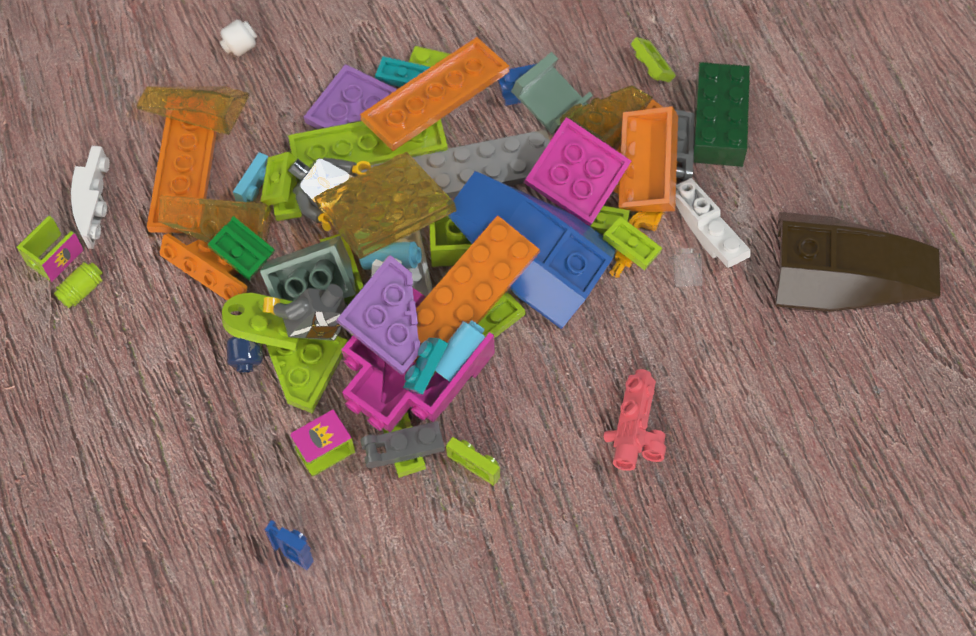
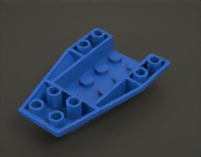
(570, 250)

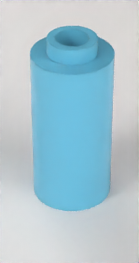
(406, 252)
(459, 349)

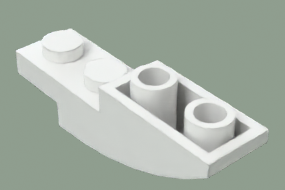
(86, 195)
(707, 225)

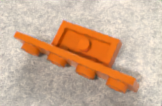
(202, 265)

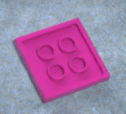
(577, 171)

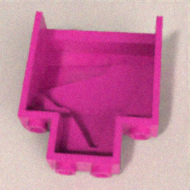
(380, 391)

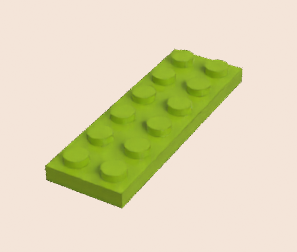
(358, 143)

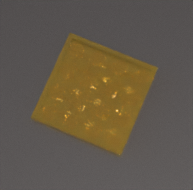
(384, 204)

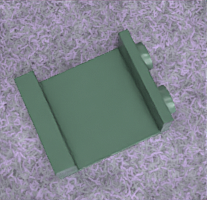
(547, 93)

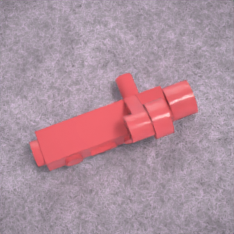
(632, 425)

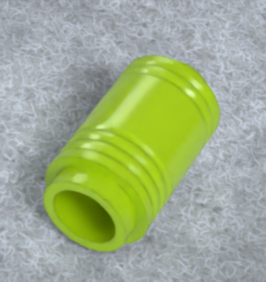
(78, 284)

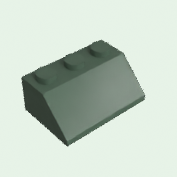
(310, 268)

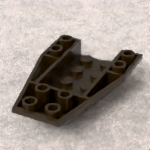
(850, 266)

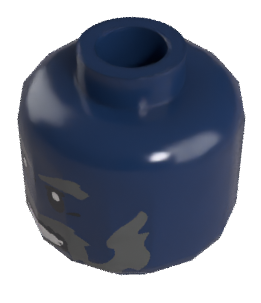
(243, 354)

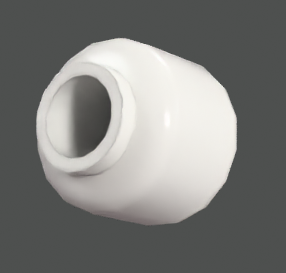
(238, 38)

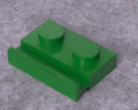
(241, 248)

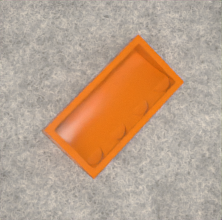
(651, 145)

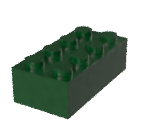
(721, 114)

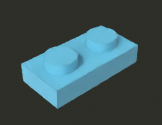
(252, 180)

